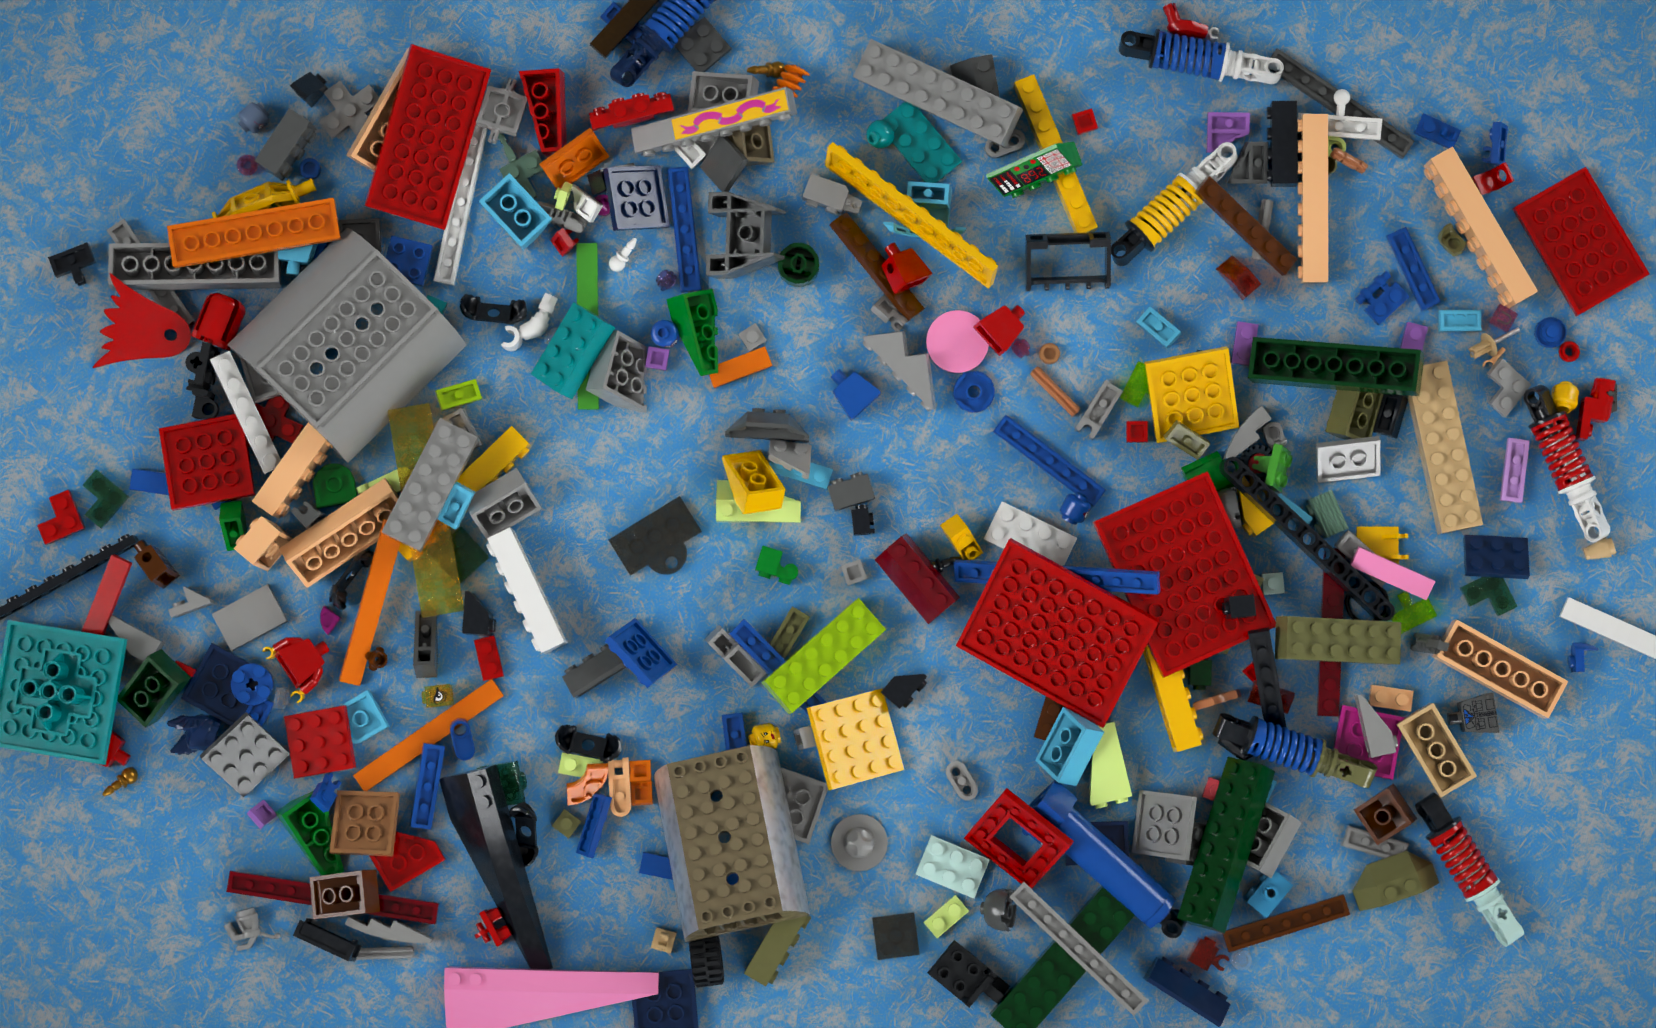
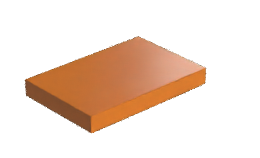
(574, 159)

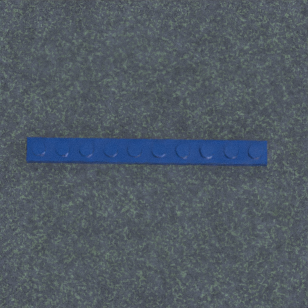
(1109, 579)

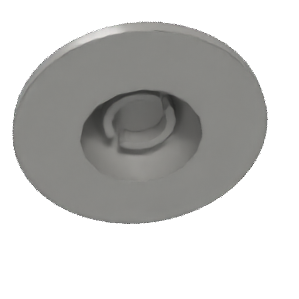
(859, 842)

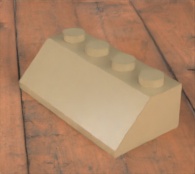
(1436, 749)

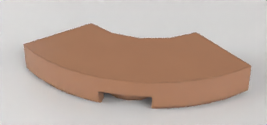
(1217, 699)

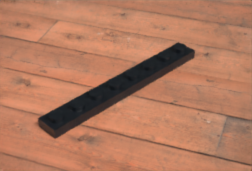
(69, 574)

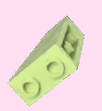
(1108, 771)

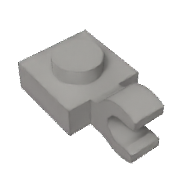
(887, 312)

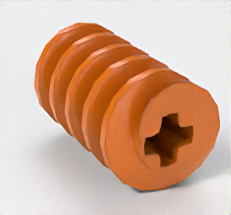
(791, 78)

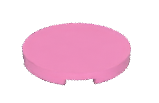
(955, 343)

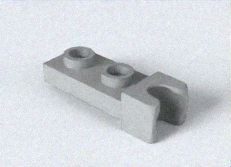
(1099, 408)

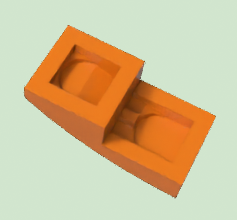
(641, 782)

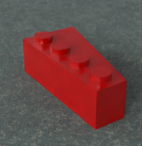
(547, 106)

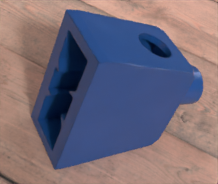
(853, 393)

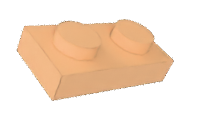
(1390, 698)

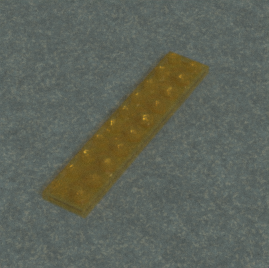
(436, 565)

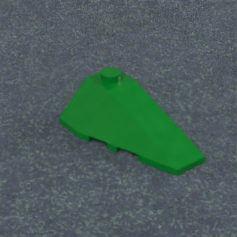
(695, 320)
(312, 833)

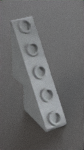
(912, 369)

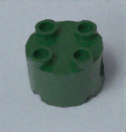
(799, 265)

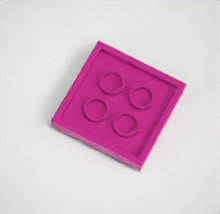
(1350, 740)

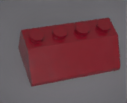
(917, 578)

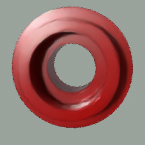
(1575, 351)

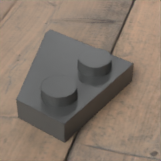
(1251, 164)

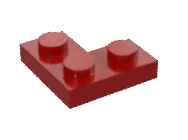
(66, 521)

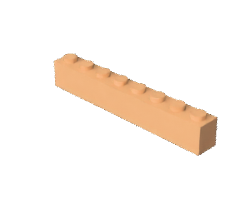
(1314, 198)

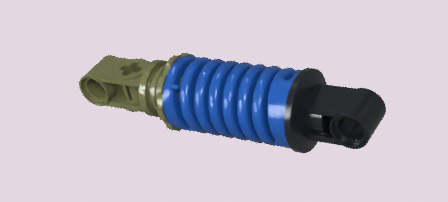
(1293, 749)

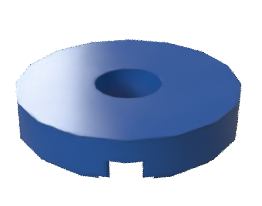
(968, 403)

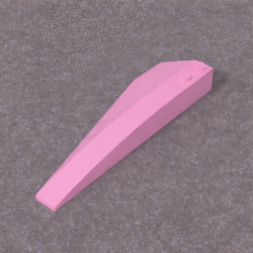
(520, 995)

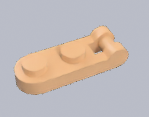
(620, 787)

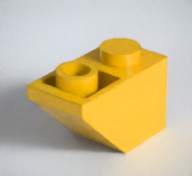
(961, 538)

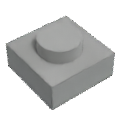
(752, 337)
(853, 572)

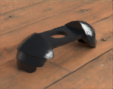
(475, 310)
(337, 593)
(571, 741)
(525, 816)

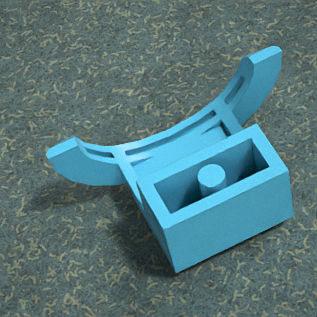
(933, 197)

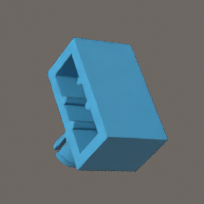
(1267, 893)

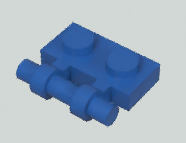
(1386, 303)

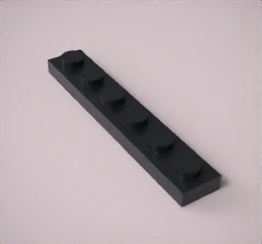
(1266, 676)

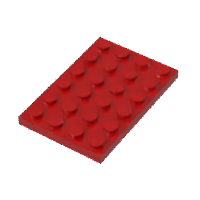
(1580, 241)

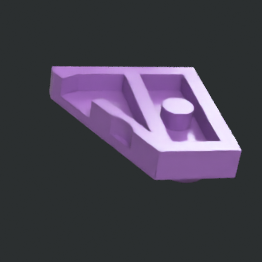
(1225, 127)

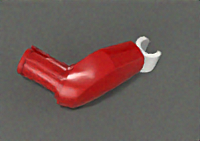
(1187, 27)

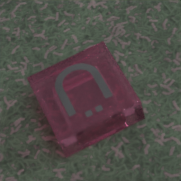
(1503, 318)

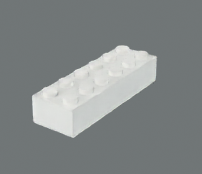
(527, 591)

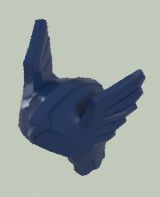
(199, 733)

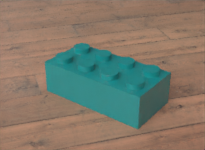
(572, 350)

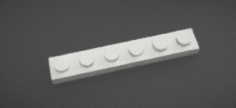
(246, 411)

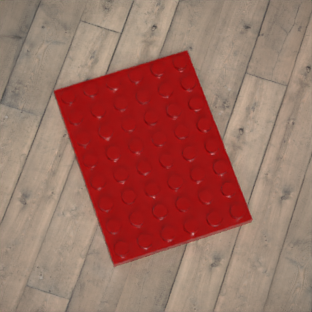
(1199, 565)
(1057, 632)

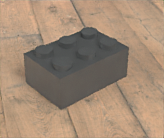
(286, 145)

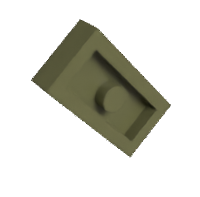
(1187, 440)

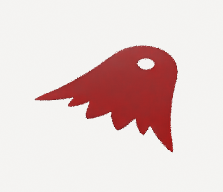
(140, 328)

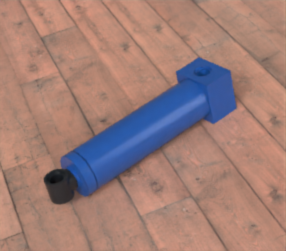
(1107, 862)

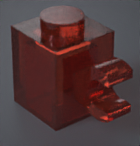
(1204, 954)

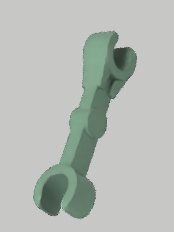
(508, 151)

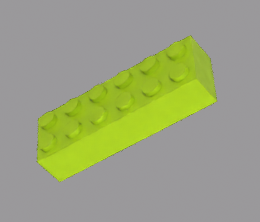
(823, 656)

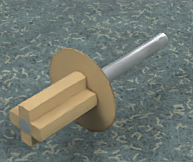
(1488, 344)

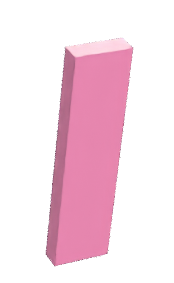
(1392, 573)

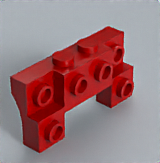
(631, 111)

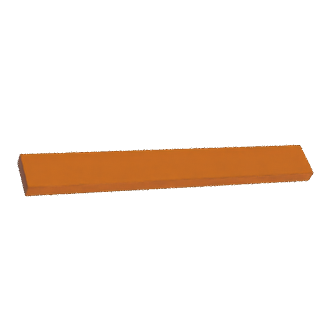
(369, 609)
(429, 733)

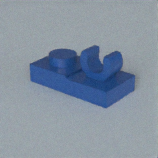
(1437, 131)
(1498, 138)

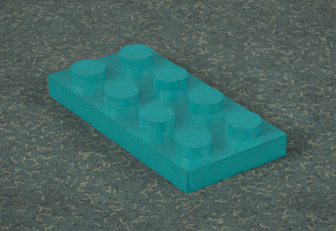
(921, 144)

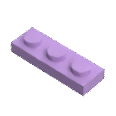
(1514, 470)

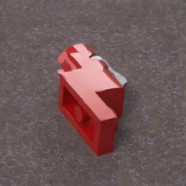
(1596, 408)

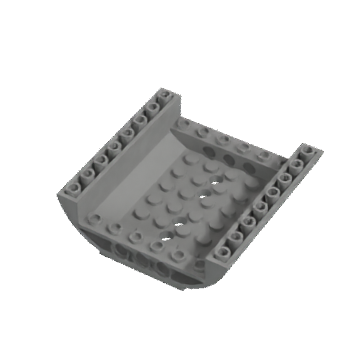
(374, 366)

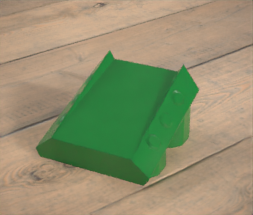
(1208, 463)

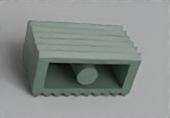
(1326, 514)

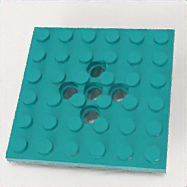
(86, 664)

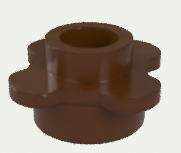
(381, 661)

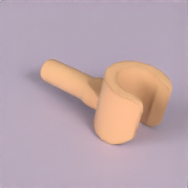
(1494, 359)

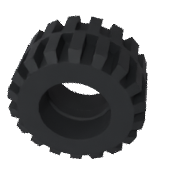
(706, 962)

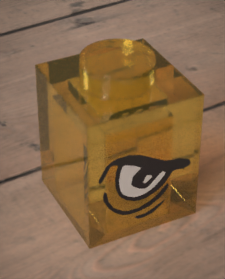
(438, 696)

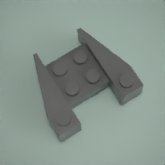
(746, 235)

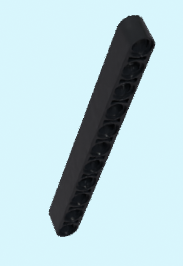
(1316, 543)

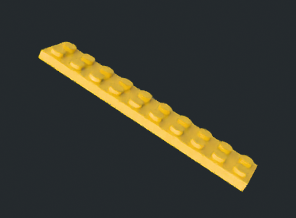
(911, 215)

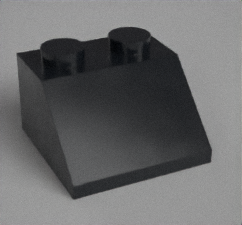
(476, 617)

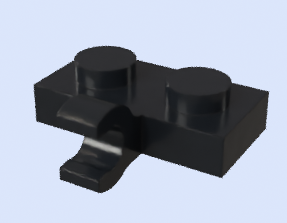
(72, 262)

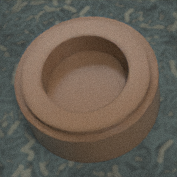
(1049, 353)

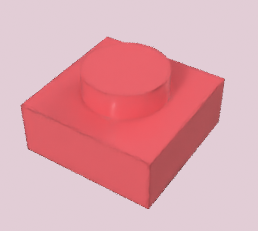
(1210, 789)

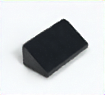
(1390, 415)

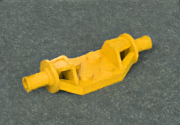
(265, 195)

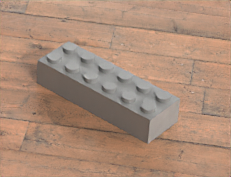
(430, 485)

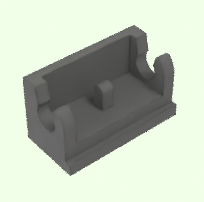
(310, 516)

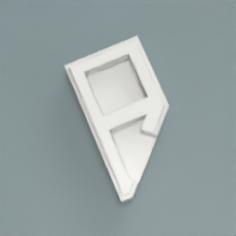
(585, 204)

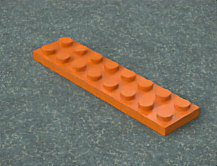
(253, 232)

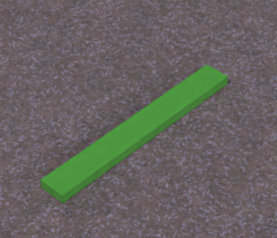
(588, 298)

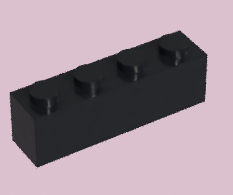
(1283, 144)

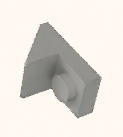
(195, 602)

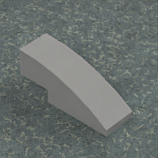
(1246, 433)
(735, 655)

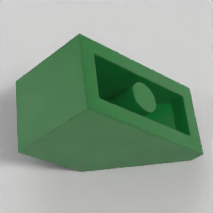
(232, 522)

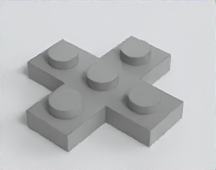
(349, 109)

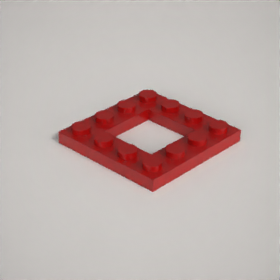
(1011, 806)

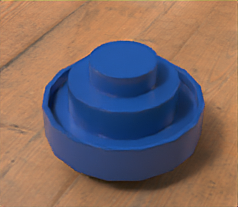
(1550, 332)

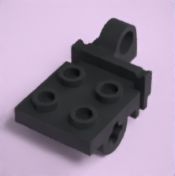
(203, 380)
(967, 976)

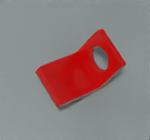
(1491, 181)

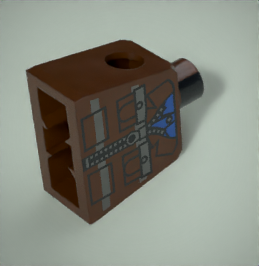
(155, 564)

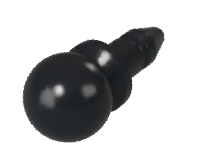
(939, 565)

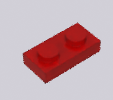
(489, 658)

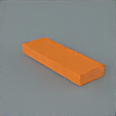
(741, 367)

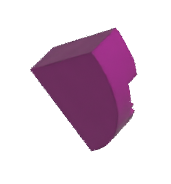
(328, 620)

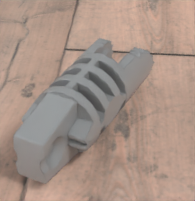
(564, 218)

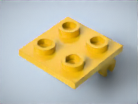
(1382, 541)

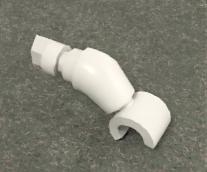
(534, 327)

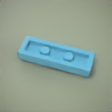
(818, 476)

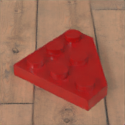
(410, 859)

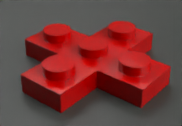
(275, 421)

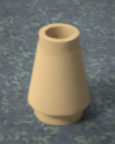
(1601, 549)

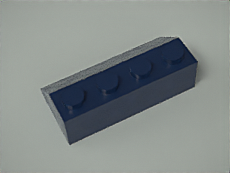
(1187, 991)

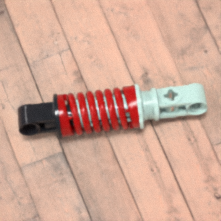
(1470, 866)

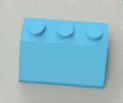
(516, 211)
(1069, 747)

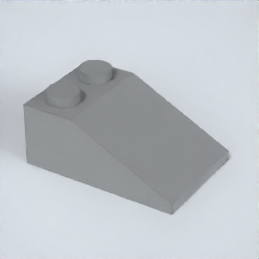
(719, 88)

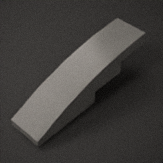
(397, 931)

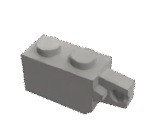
(830, 195)

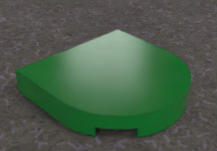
(333, 486)

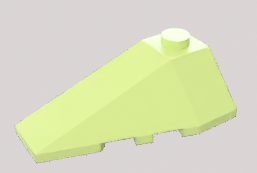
(728, 510)

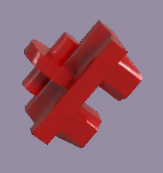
(497, 935)

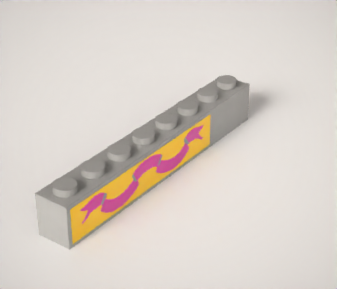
(714, 121)

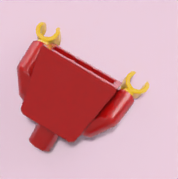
(300, 661)

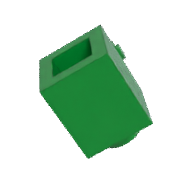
(769, 565)

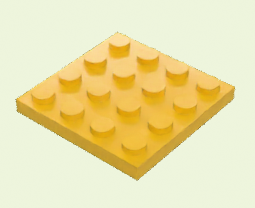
(1194, 391)
(855, 739)

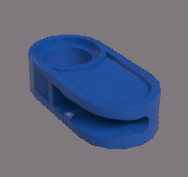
(462, 743)

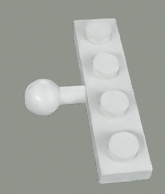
(1350, 126)

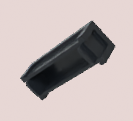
(327, 940)

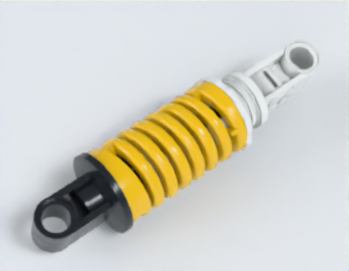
(1171, 206)

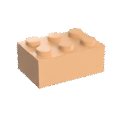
(262, 543)

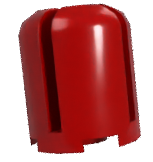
(219, 320)

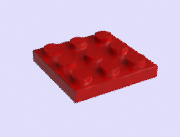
(320, 741)

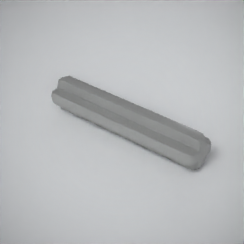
(1264, 219)
(385, 953)

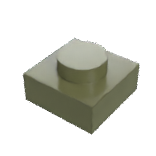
(566, 823)

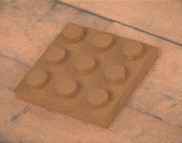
(364, 823)

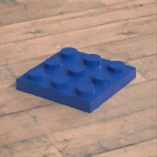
(640, 653)

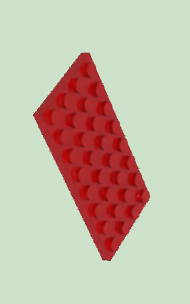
(427, 137)

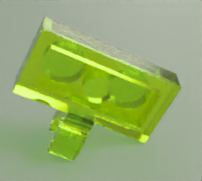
(1136, 386)
(1413, 614)

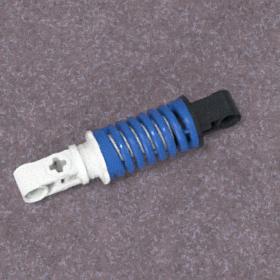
(1192, 54)

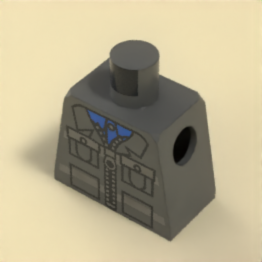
(1476, 715)

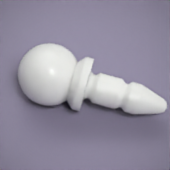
(618, 262)

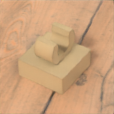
(663, 940)

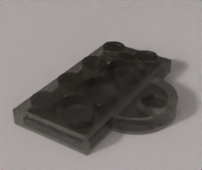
(656, 539)

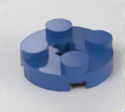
(245, 694)

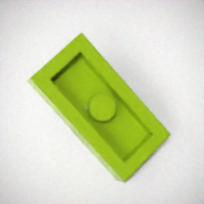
(458, 394)

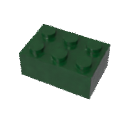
(153, 688)

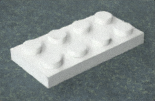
(1031, 532)

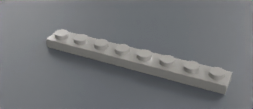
(1078, 948)

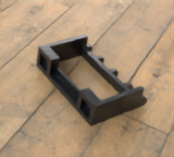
(1041, 241)

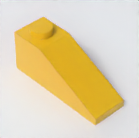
(1252, 517)

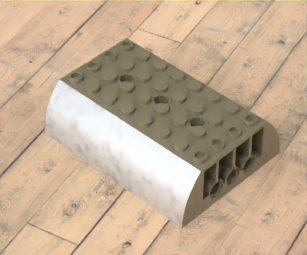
(759, 848)

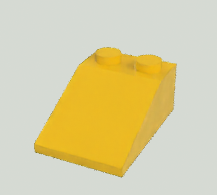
(753, 482)

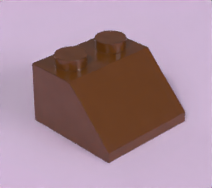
(1385, 814)

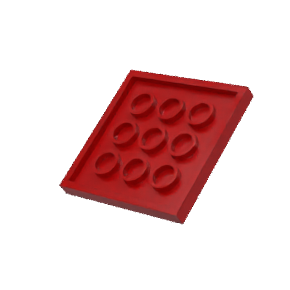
(206, 462)

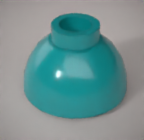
(880, 134)

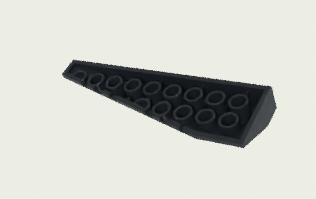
(485, 828)

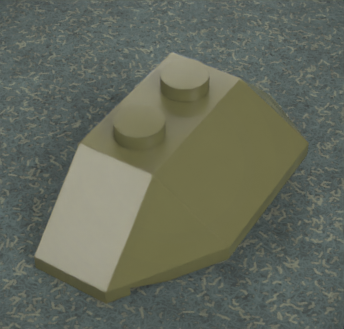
(1393, 880)

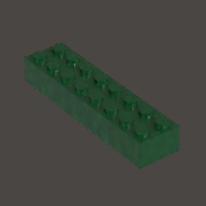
(1336, 366)
(1226, 844)
(1055, 969)

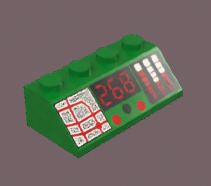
(1036, 169)

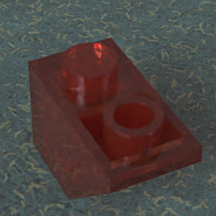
(1238, 277)

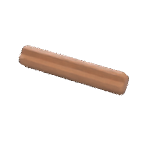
(1055, 391)

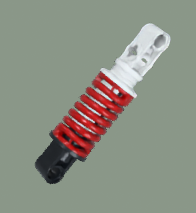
(1572, 475)

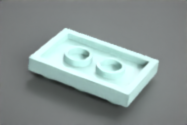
(952, 866)

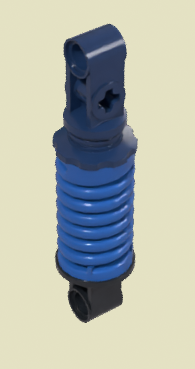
(658, 35)

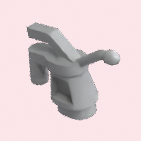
(249, 925)

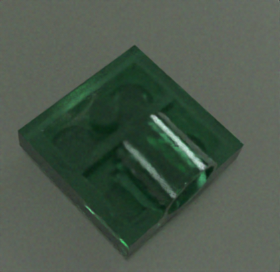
(512, 781)

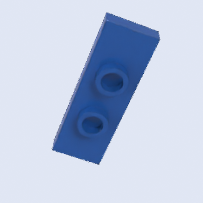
(593, 825)

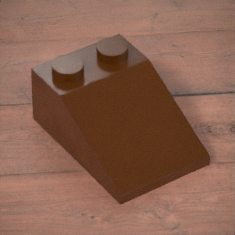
(344, 894)

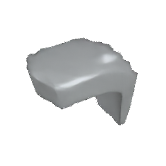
(1274, 434)

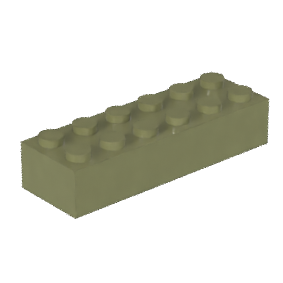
(1338, 640)

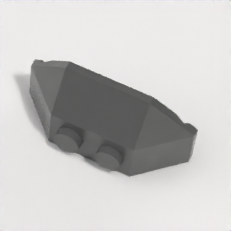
(767, 426)

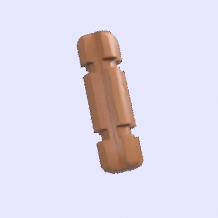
(1349, 160)

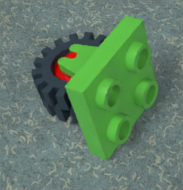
(1269, 464)

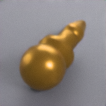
(769, 69)
(128, 776)

